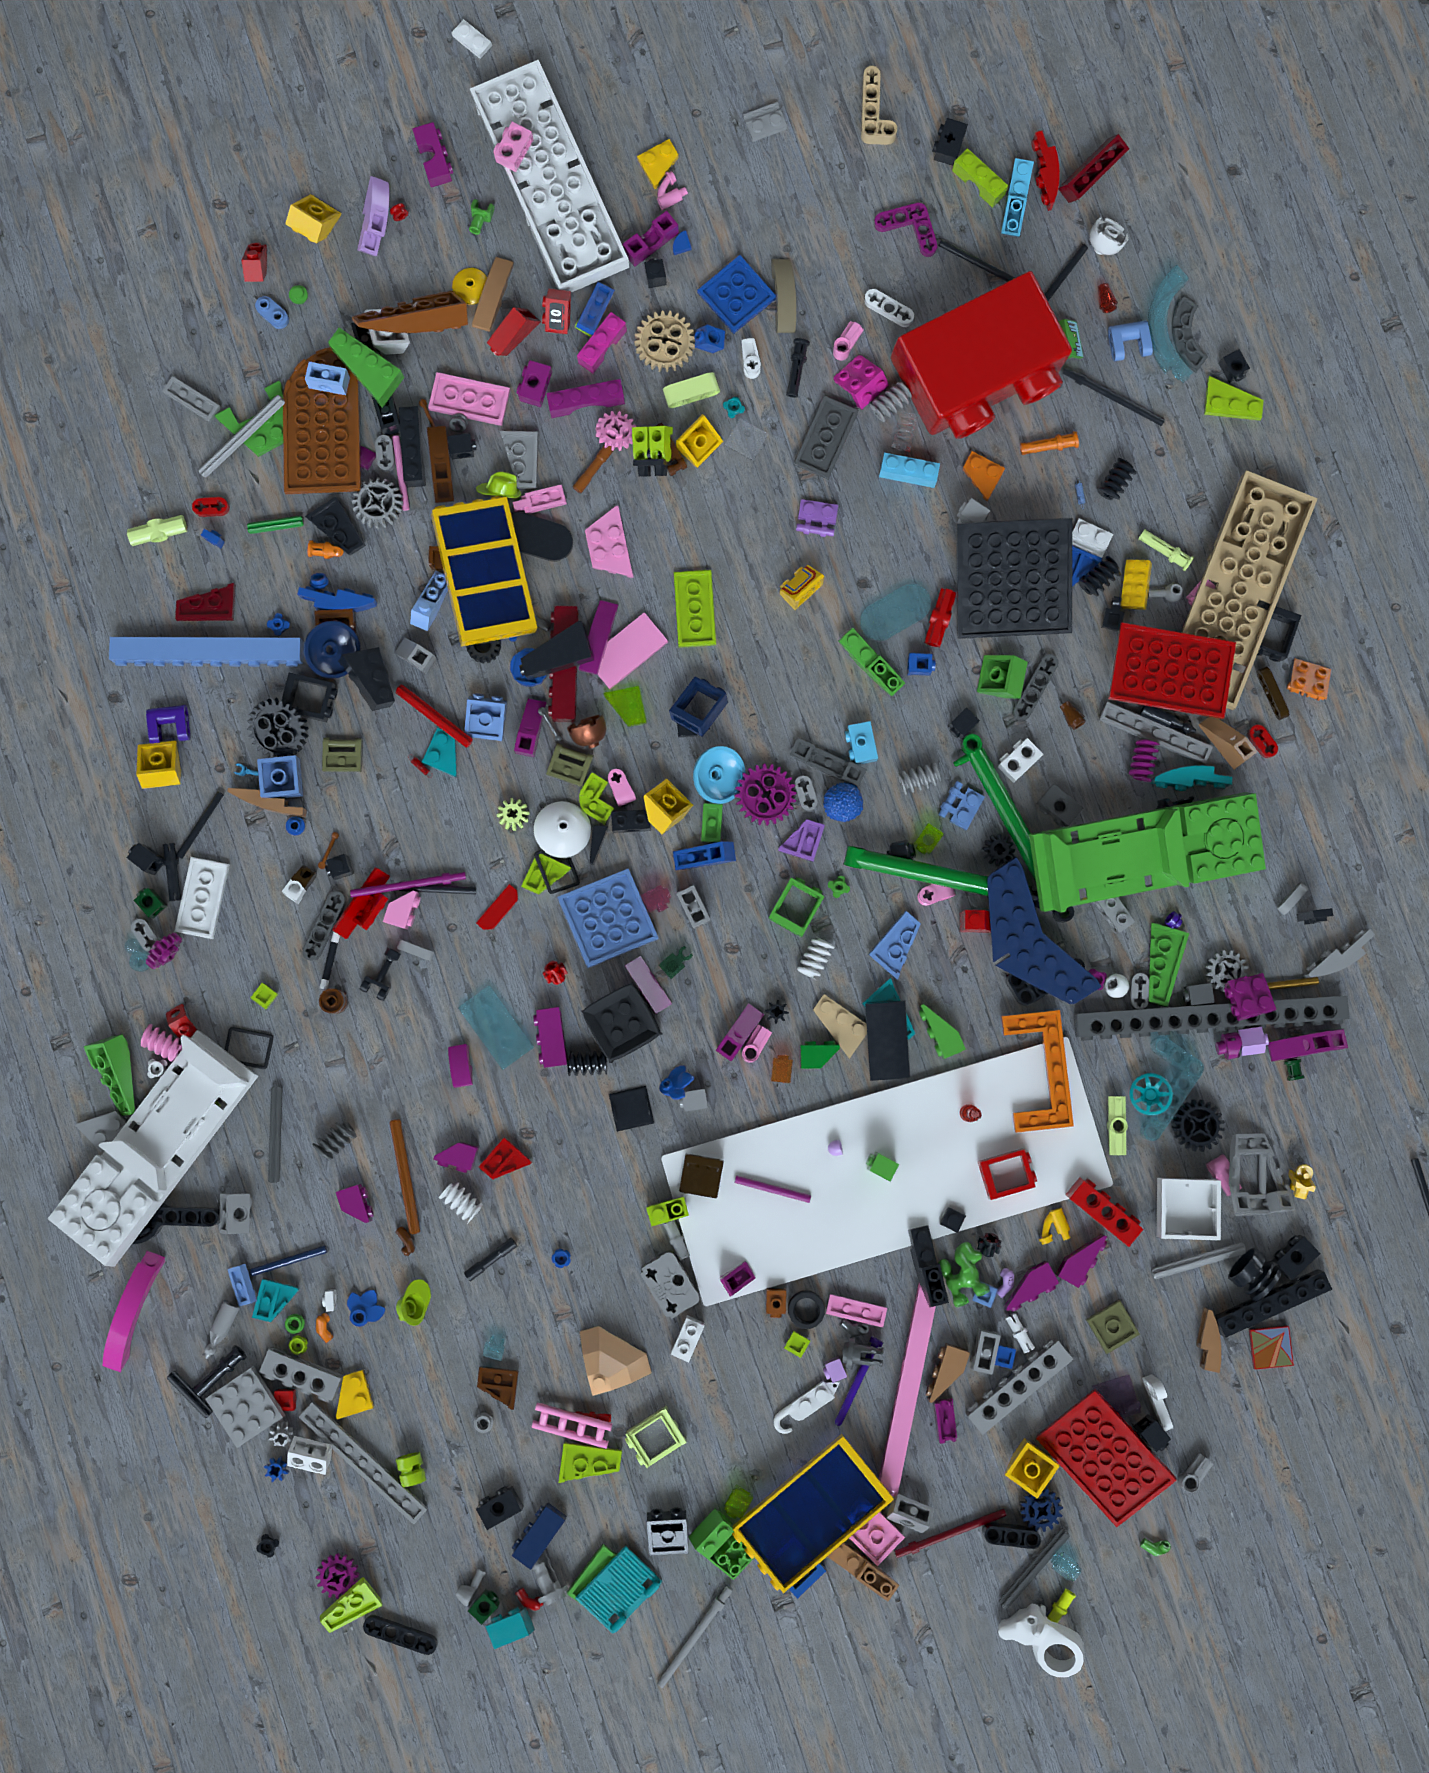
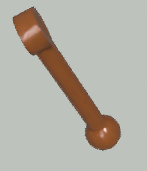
(423, 403)
(321, 865)

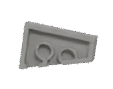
(523, 456)

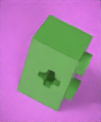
(882, 1166)

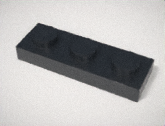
(1315, 916)

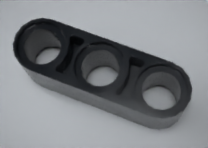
(1020, 1539)

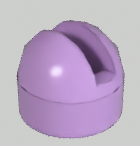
(835, 1148)

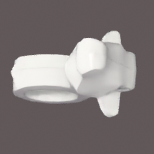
(1033, 1628)

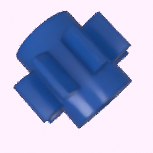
(276, 1474)

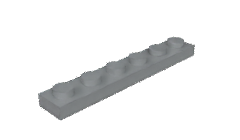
(1153, 731)

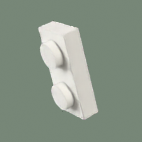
(471, 39)

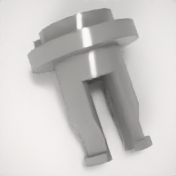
(549, 1583)

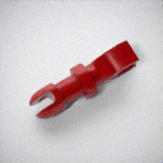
(604, 1417)

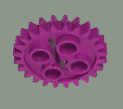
(780, 785)

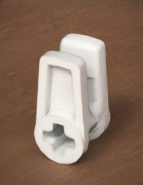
(750, 357)

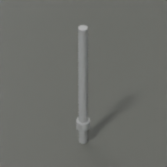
(717, 1605)

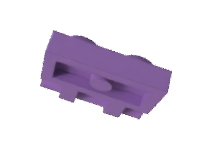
(817, 512)

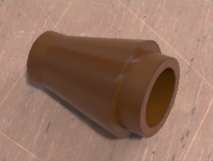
(1072, 715)

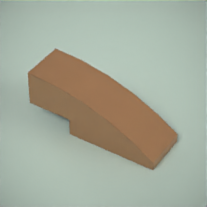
(1210, 1342)

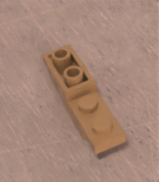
(864, 1571)

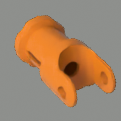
(328, 550)

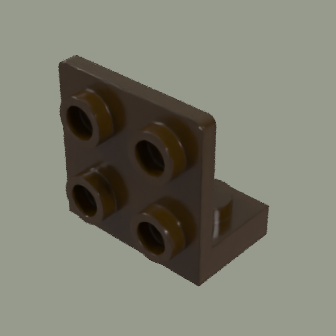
(701, 1175)

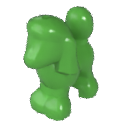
(968, 1276)

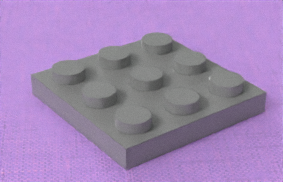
(245, 1407)

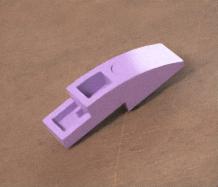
(376, 216)

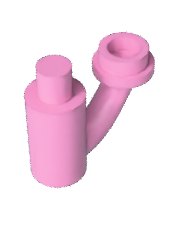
(672, 197)

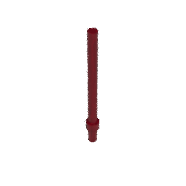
(914, 1547)

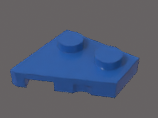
(1082, 563)

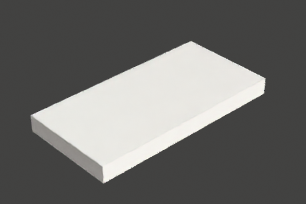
(202, 898)

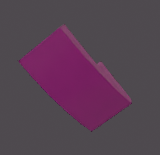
(460, 1066)

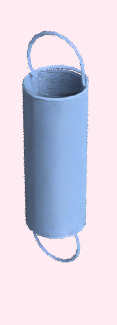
(1080, 493)

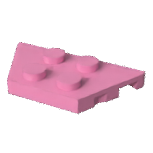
(608, 544)

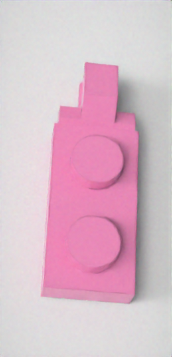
(541, 500)

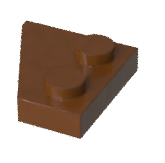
(499, 1384)

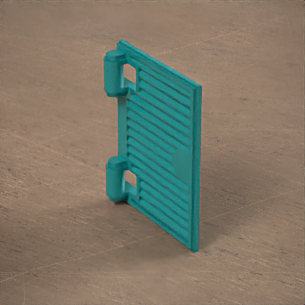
(618, 1589)

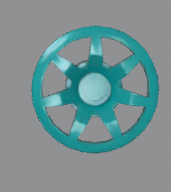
(1150, 1094)

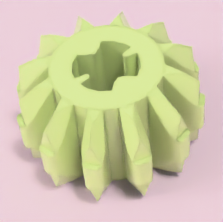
(510, 820)

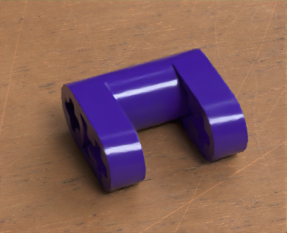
(168, 715)

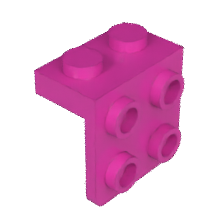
(862, 380)

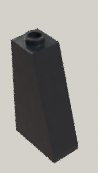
(559, 653)

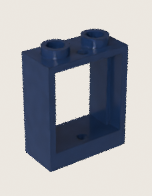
(691, 722)

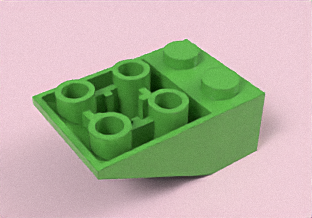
(717, 1544)

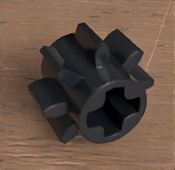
(772, 1015)
(989, 1244)

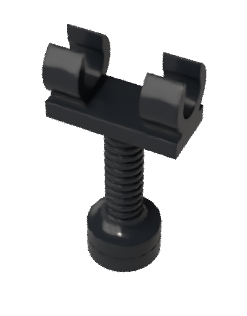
(391, 955)

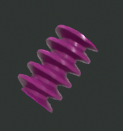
(1143, 760)

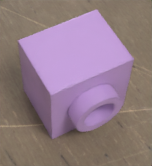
(834, 1369)

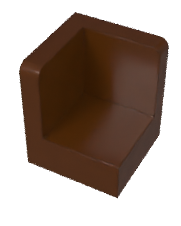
(434, 558)

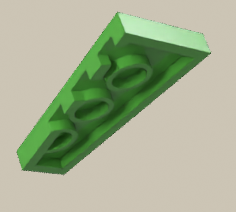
(1165, 958)

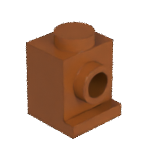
(772, 1295)

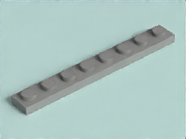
(363, 1462)

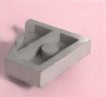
(102, 1128)

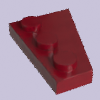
(210, 606)

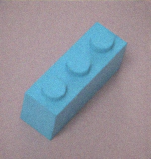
(909, 470)

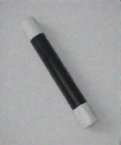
(329, 961)

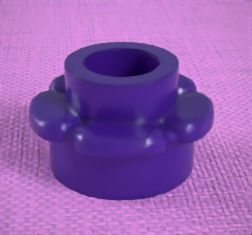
(1173, 920)

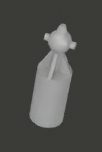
(221, 1326)

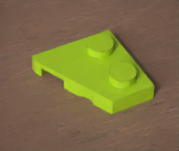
(553, 869)

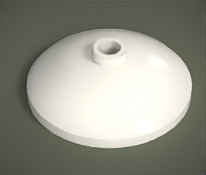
(558, 841)

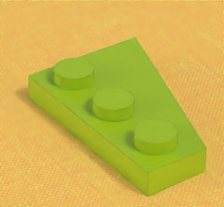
(1231, 402)
(586, 1461)
(350, 1606)

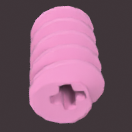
(161, 1044)

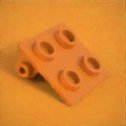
(1309, 679)

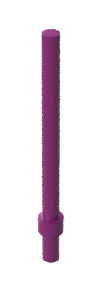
(445, 878)

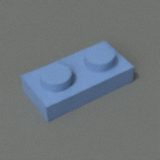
(242, 1285)

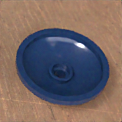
(342, 641)

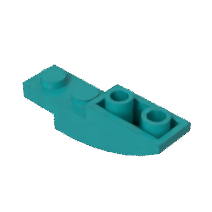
(1183, 778)

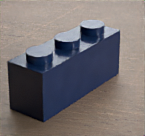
(538, 1535)

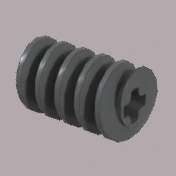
(335, 1140)

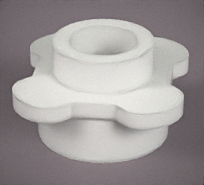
(153, 1064)

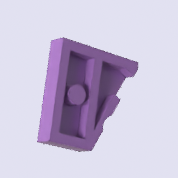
(804, 841)

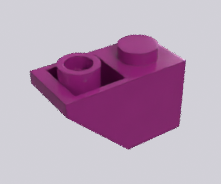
(458, 1155)
(353, 1202)

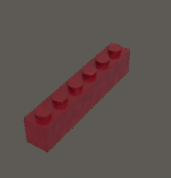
(565, 681)

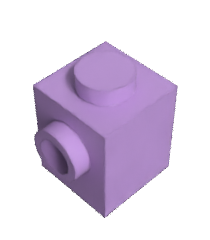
(1253, 1041)

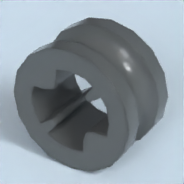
(453, 423)

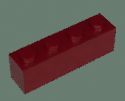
(1093, 168)

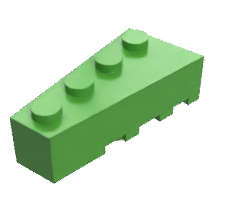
(368, 367)

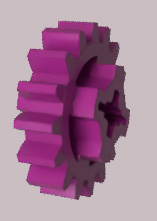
(163, 951)
(335, 1567)

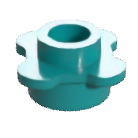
(735, 401)

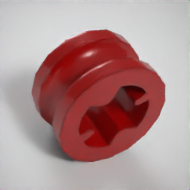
(399, 212)

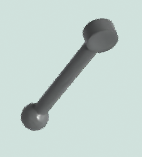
(542, 711)

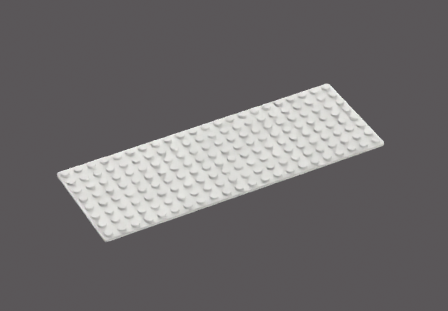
(862, 1214)

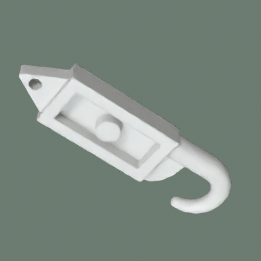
(806, 1404)

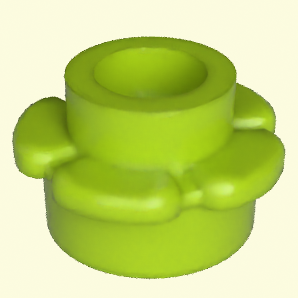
(293, 1345)

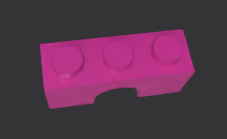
(607, 334)

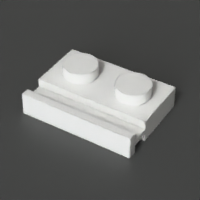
(1090, 538)

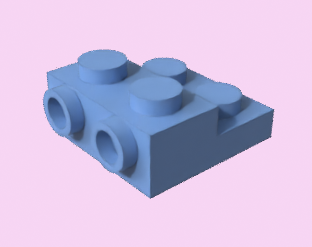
(485, 717)

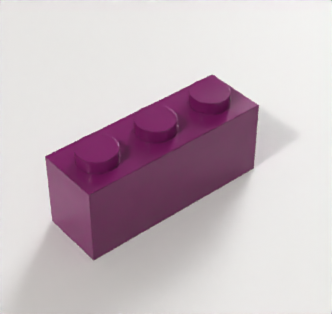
(550, 1037)

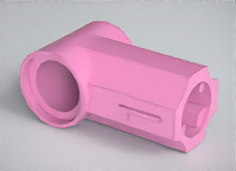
(847, 340)
(756, 1042)
(1220, 1170)

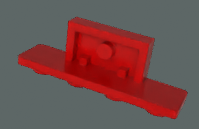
(363, 908)

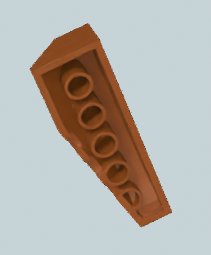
(422, 315)

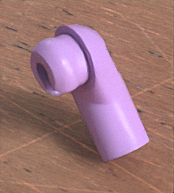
(1008, 1282)

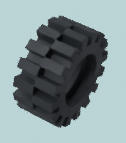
(485, 656)

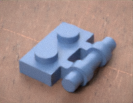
(966, 809)

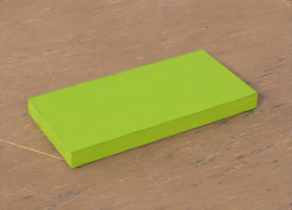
(694, 608)

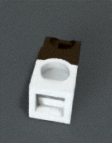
(299, 884)

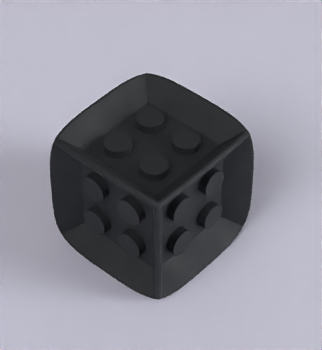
(621, 1022)

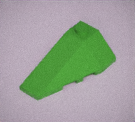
(113, 1062)

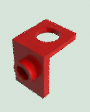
(181, 1023)

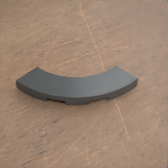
(1182, 334)

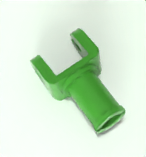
(480, 216)

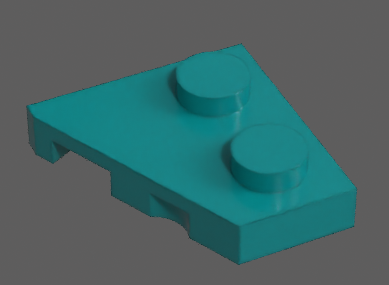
(442, 753)
(272, 1299)

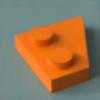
(983, 473)

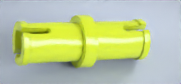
(1060, 1608)

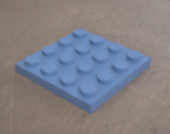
(607, 918)

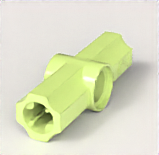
(157, 530)
(1117, 1111)

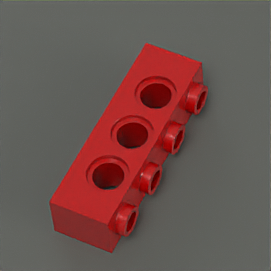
(1126, 1233)

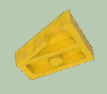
(354, 1395)

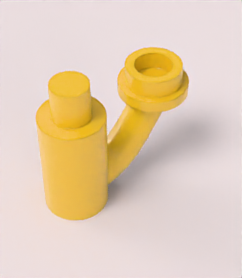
(1061, 1225)

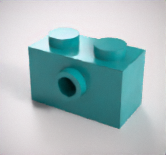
(509, 1627)

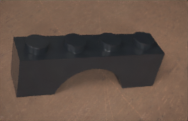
(411, 446)

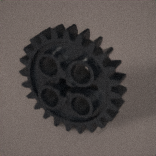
(262, 732)

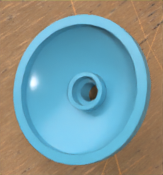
(728, 770)

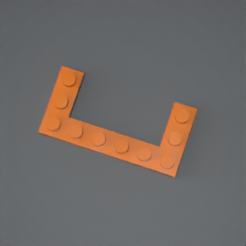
(1061, 1110)

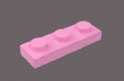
(856, 1310)

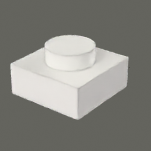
(329, 1300)

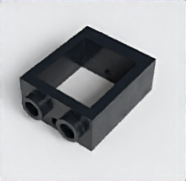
(1286, 617)
(330, 695)

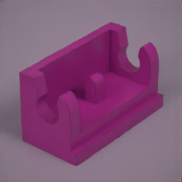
(945, 1420)

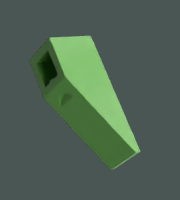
(946, 1037)

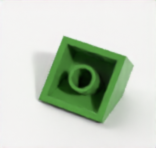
(1002, 676)

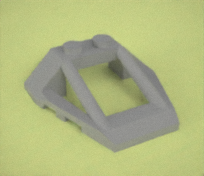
(1261, 1203)

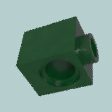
(157, 906)
(478, 1612)

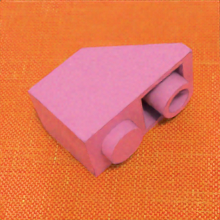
(401, 910)

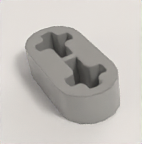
(380, 453)
(810, 792)
(1292, 898)
(140, 936)
(415, 950)
(1144, 991)

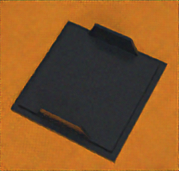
(631, 1108)

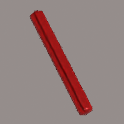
(434, 715)

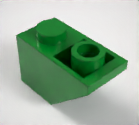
(816, 1056)

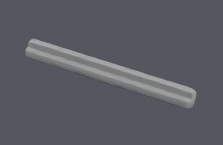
(1198, 1260)

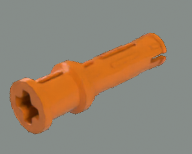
(1058, 442)

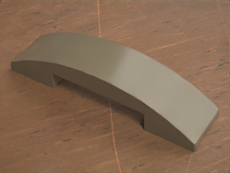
(785, 295)

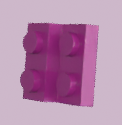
(1249, 996)

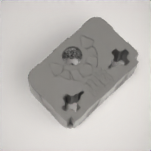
(665, 1288)

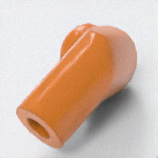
(321, 1327)

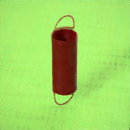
(417, 763)

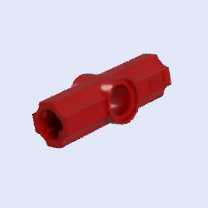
(940, 617)

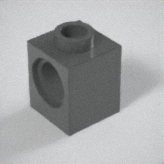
(1198, 994)

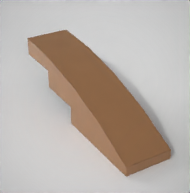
(492, 294)
(271, 804)

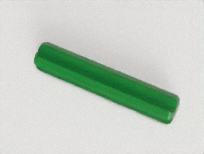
(275, 524)

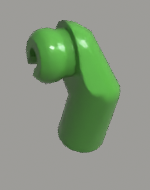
(1157, 1548)

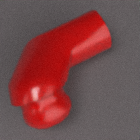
(526, 1601)

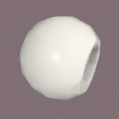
(1116, 985)

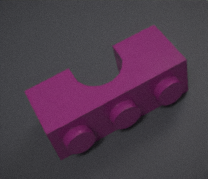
(427, 140)
(661, 232)

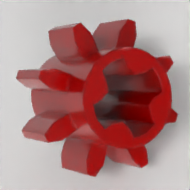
(555, 972)

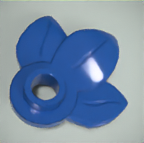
(676, 1082)
(366, 1305)

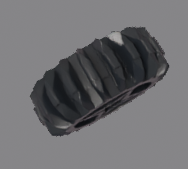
(1191, 1131)

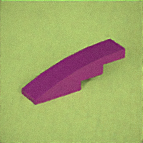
(600, 635)

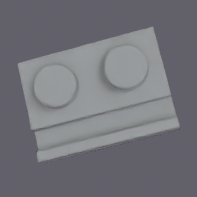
(765, 121)

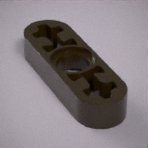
(1273, 693)

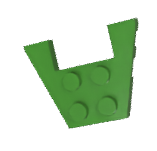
(265, 437)

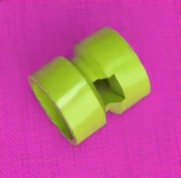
(411, 1469)

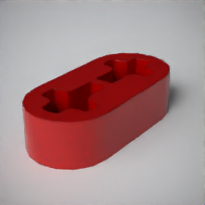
(210, 502)
(1266, 738)

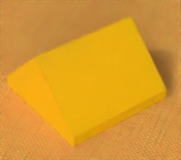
(698, 441)

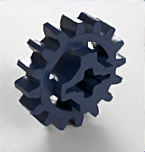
(1036, 1515)

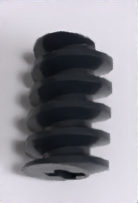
(1116, 479)
(1100, 576)
(586, 1063)

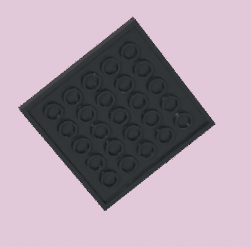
(1014, 578)

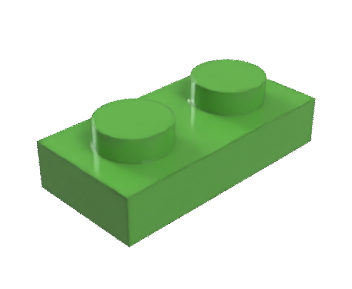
(711, 823)

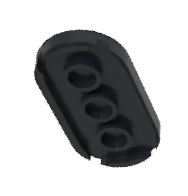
(541, 537)

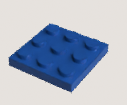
(736, 294)

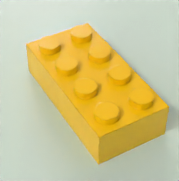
(1136, 584)

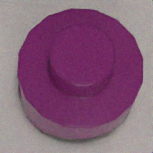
(1229, 1047)

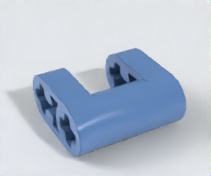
(1126, 332)

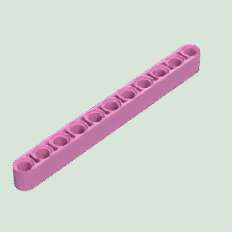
(906, 1393)

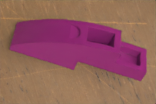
(1307, 1045)

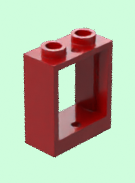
(988, 1180)

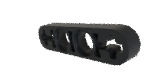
(399, 1639)

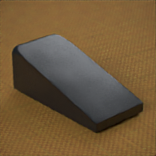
(598, 836)

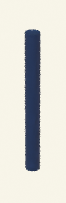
(289, 1260)

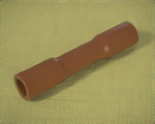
(586, 477)

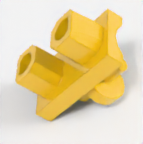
(1301, 1181)

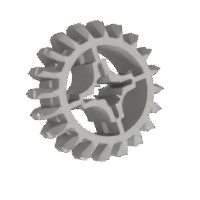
(371, 507)

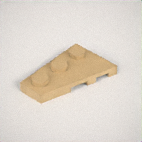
(841, 1024)

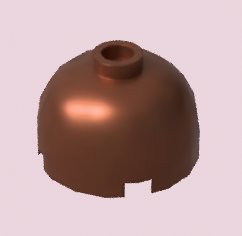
(588, 731)

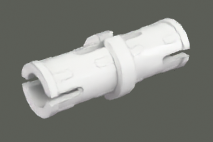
(1019, 1332)

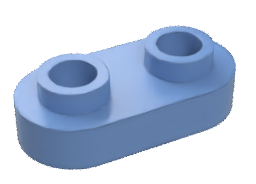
(271, 311)

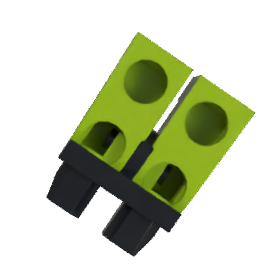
(652, 448)

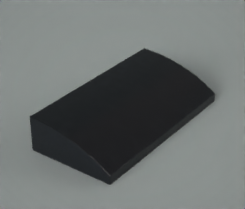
(887, 1040)

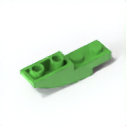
(870, 662)

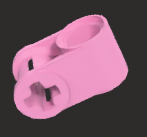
(621, 791)
(937, 892)

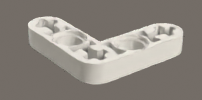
(1156, 1395)

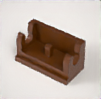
(344, 616)

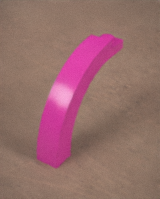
(128, 1310)

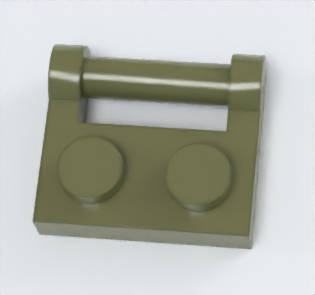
(342, 760)
(566, 770)

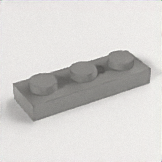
(191, 399)

